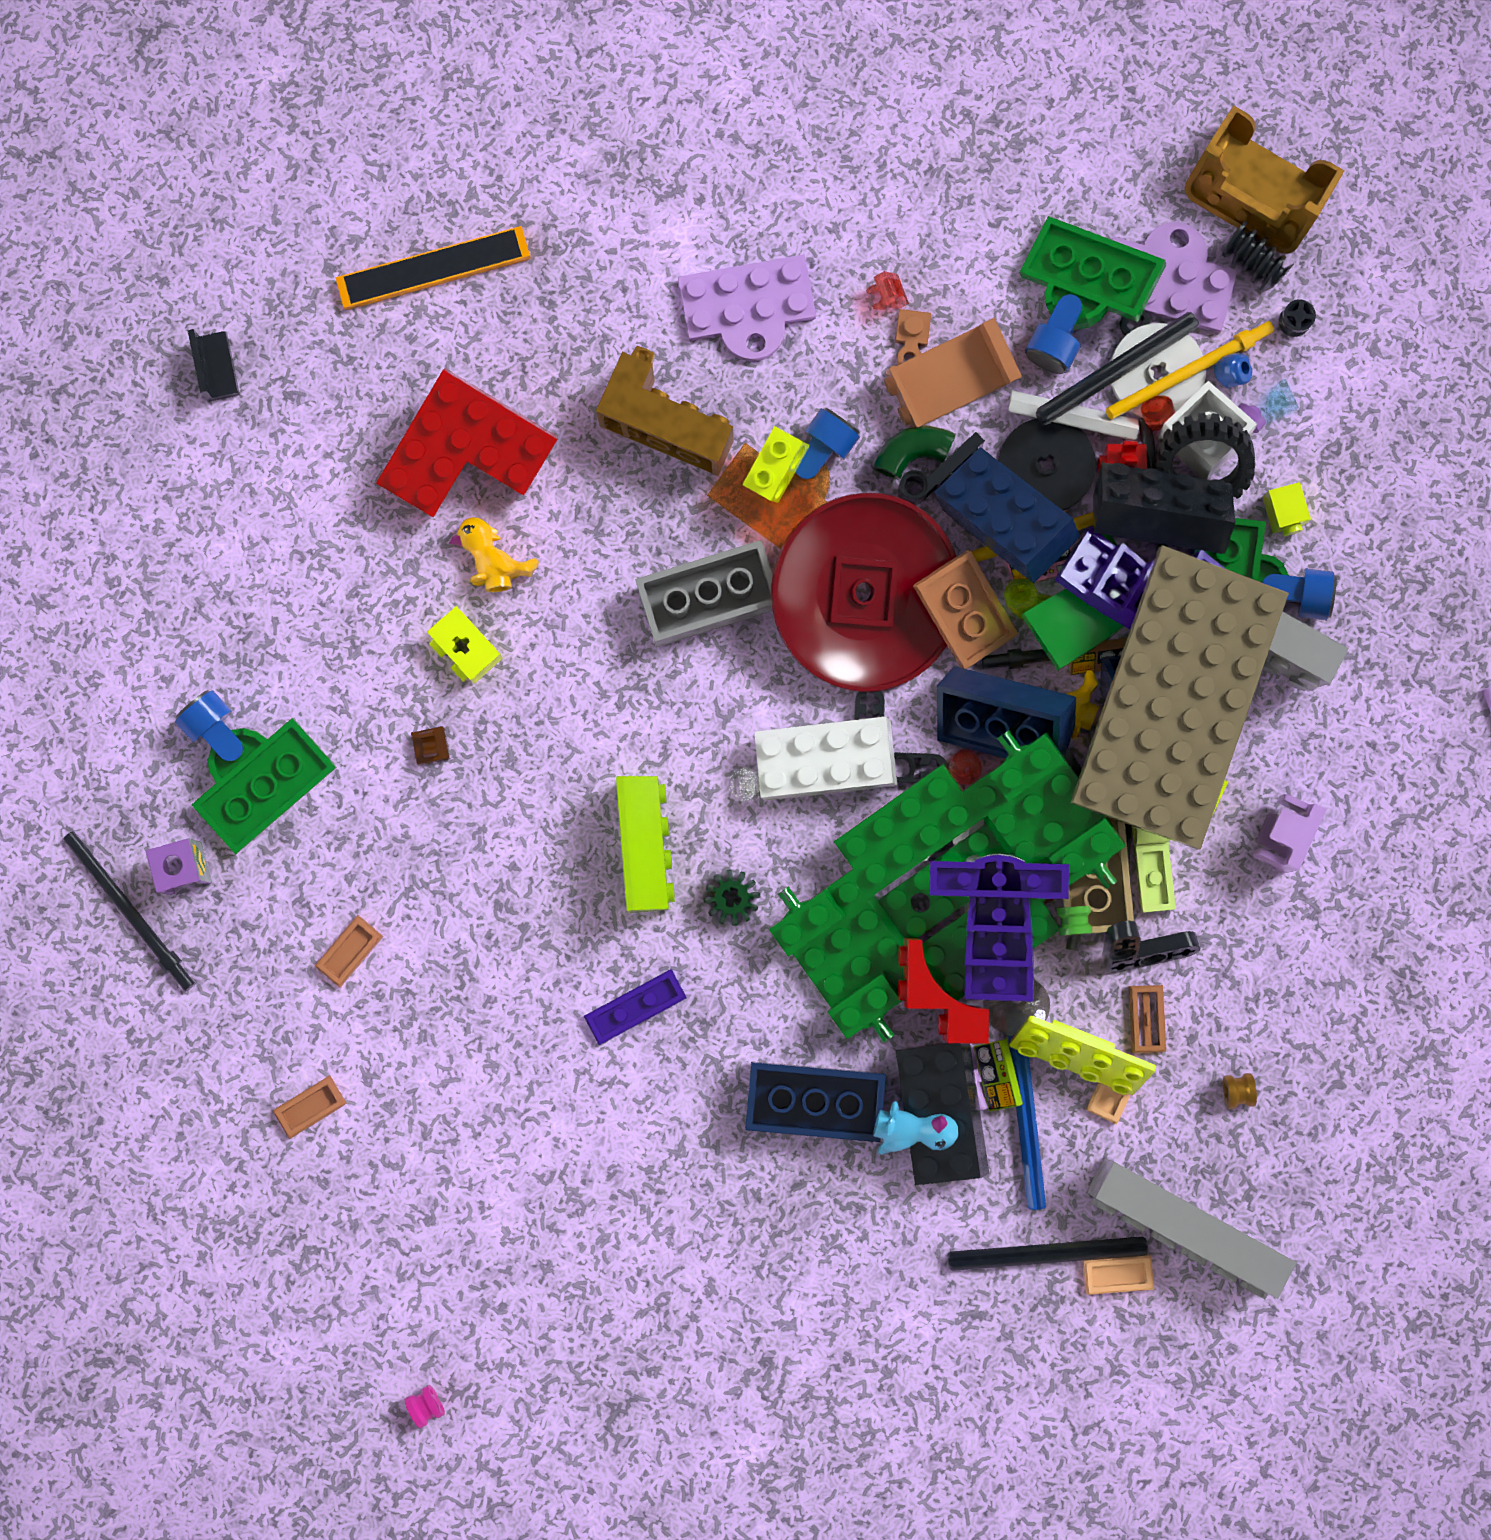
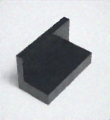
(213, 365)

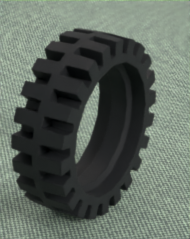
(1214, 430)

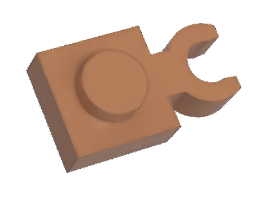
(912, 332)

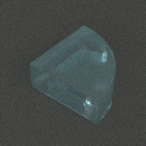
(1280, 401)

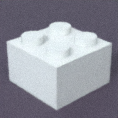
(1208, 455)

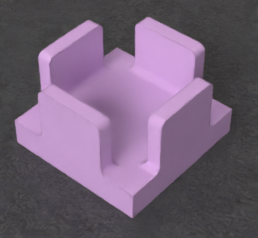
(1289, 833)

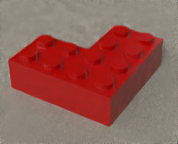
(458, 427)

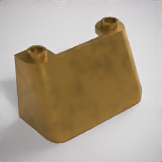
(1254, 185)

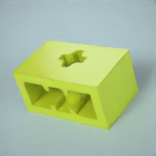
(458, 627)

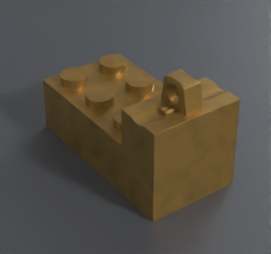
(652, 419)

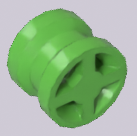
(1074, 920)

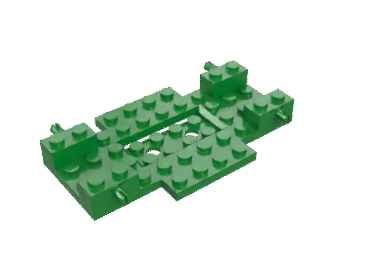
(853, 938)

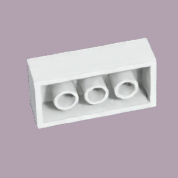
(825, 758)

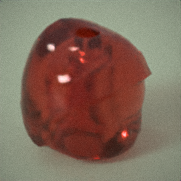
(960, 761)

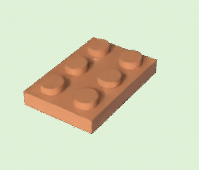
(965, 609)

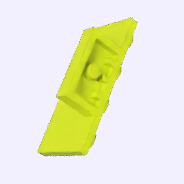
(1082, 1054)

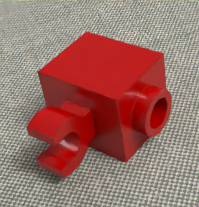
(1127, 453)

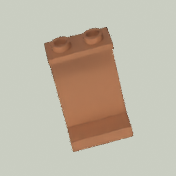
(952, 374)

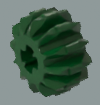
(742, 894)

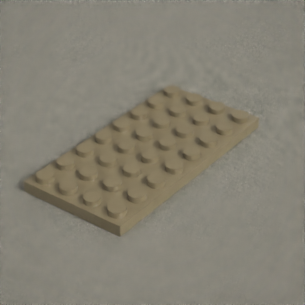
(1179, 697)

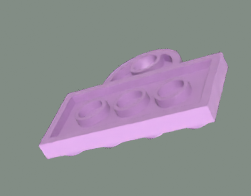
(1188, 279)
(748, 303)

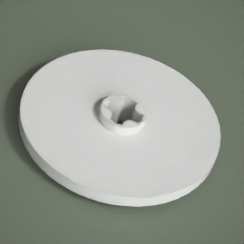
(1170, 359)

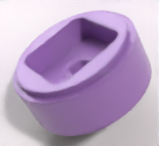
(1255, 414)

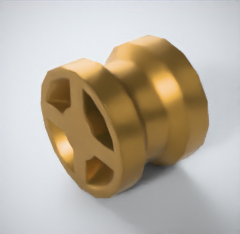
(1239, 1091)

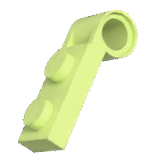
(1153, 871)

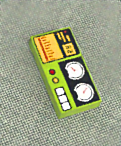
(998, 1075)

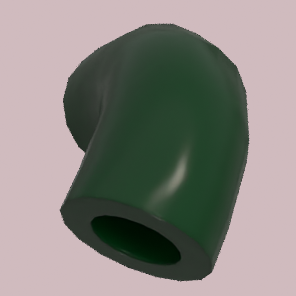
(912, 445)

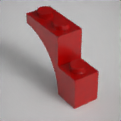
(919, 991)

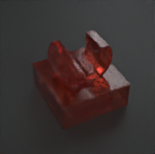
(890, 290)

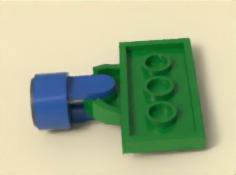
(1083, 282)
(1244, 556)
(252, 774)

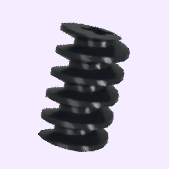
(1255, 258)

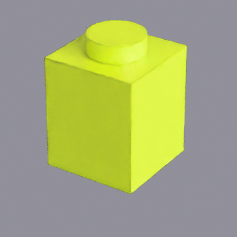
(1286, 509)

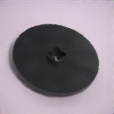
(1071, 456)

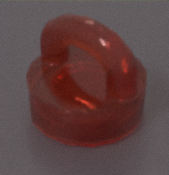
(1157, 411)

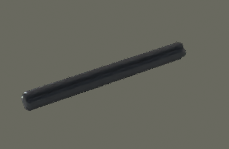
(1117, 368)
(1047, 1253)

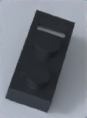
(941, 473)

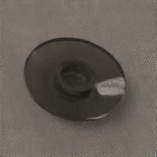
(1010, 1016)

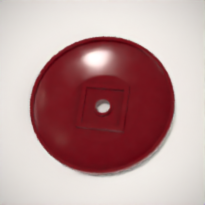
(816, 580)

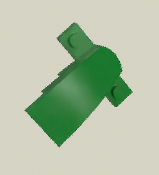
(1069, 626)

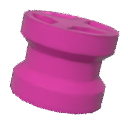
(424, 1406)

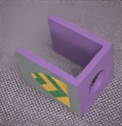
(193, 865)

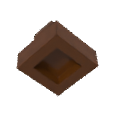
(430, 745)

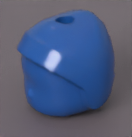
(1233, 370)

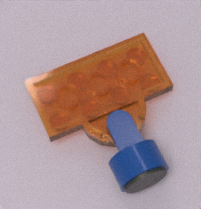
(806, 489)

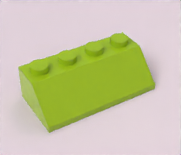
(643, 843)

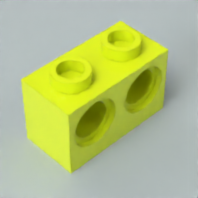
(776, 464)

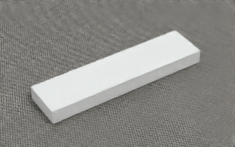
(1077, 417)

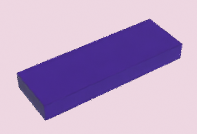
(635, 1007)

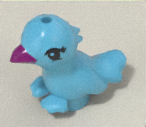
(902, 1130)

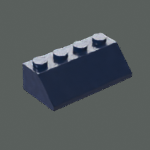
(982, 707)

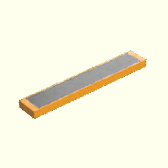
(433, 268)

